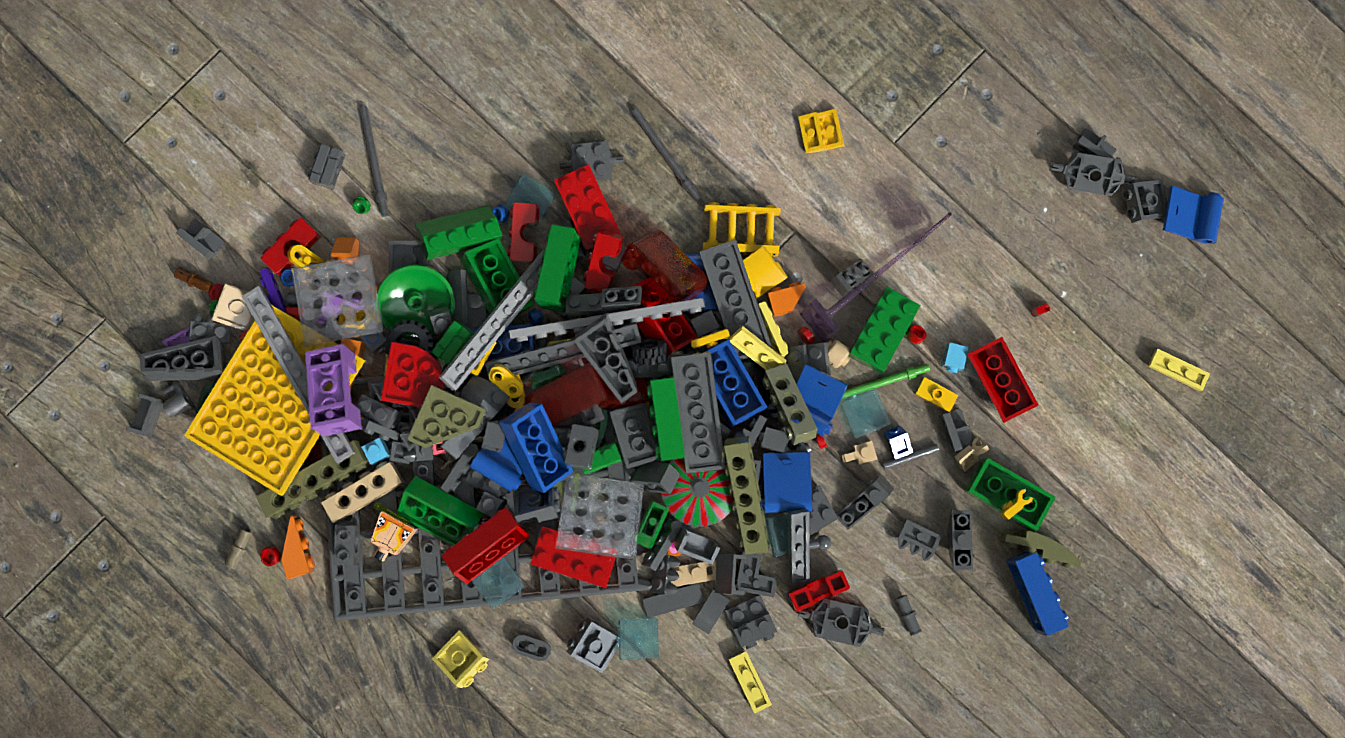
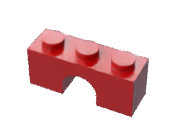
(522, 215)
(606, 244)
(277, 255)
(818, 589)

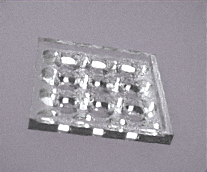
(324, 272)
(587, 542)

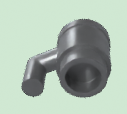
(179, 402)

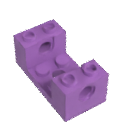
(331, 410)

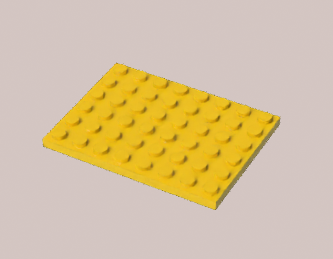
(255, 413)

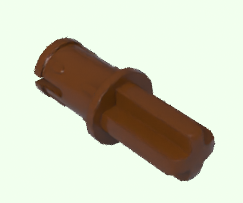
(192, 279)

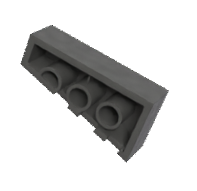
(606, 355)
(188, 361)

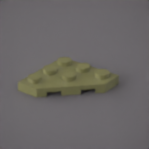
(444, 417)

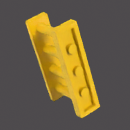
(750, 209)

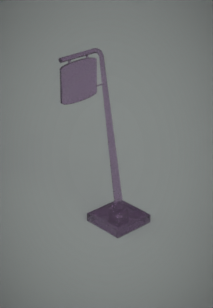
(822, 320)

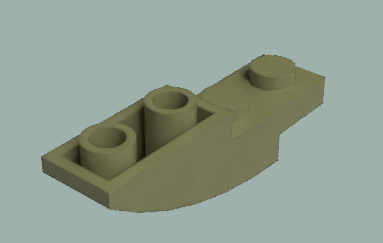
(1047, 548)

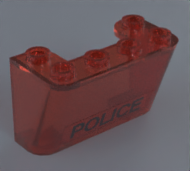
(667, 266)

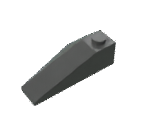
(485, 395)

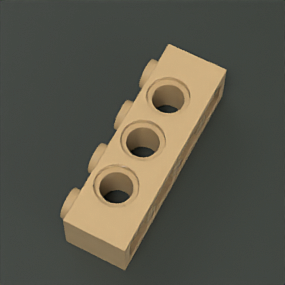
(338, 512)

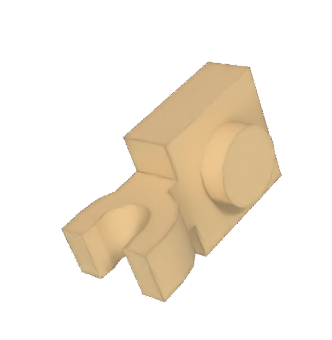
(862, 453)
(969, 456)

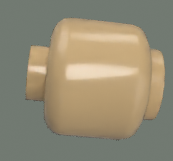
(838, 353)

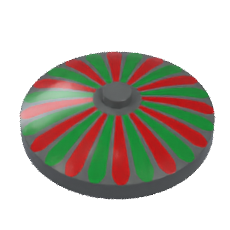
(699, 496)

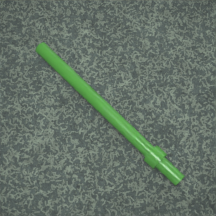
(909, 373)

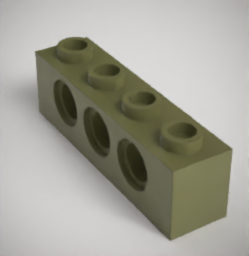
(782, 377)

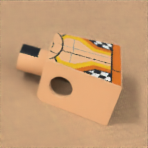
(390, 535)

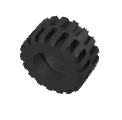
(402, 328)

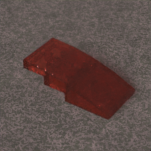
(570, 394)

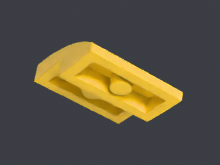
(821, 131)
(763, 271)

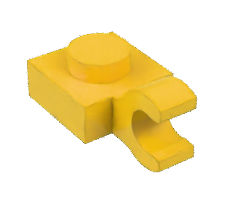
(1011, 508)

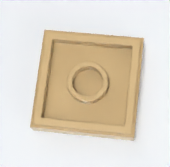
(232, 309)

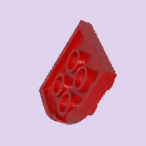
(410, 375)

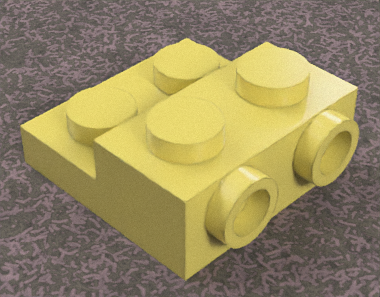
(461, 660)

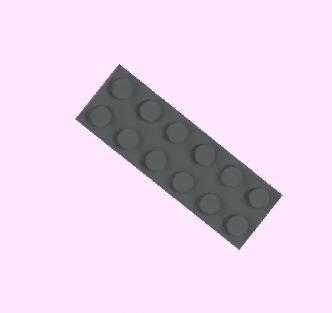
(733, 291)
(698, 412)

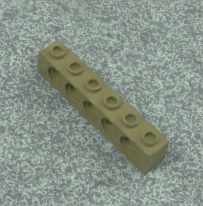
(742, 448)
(270, 501)

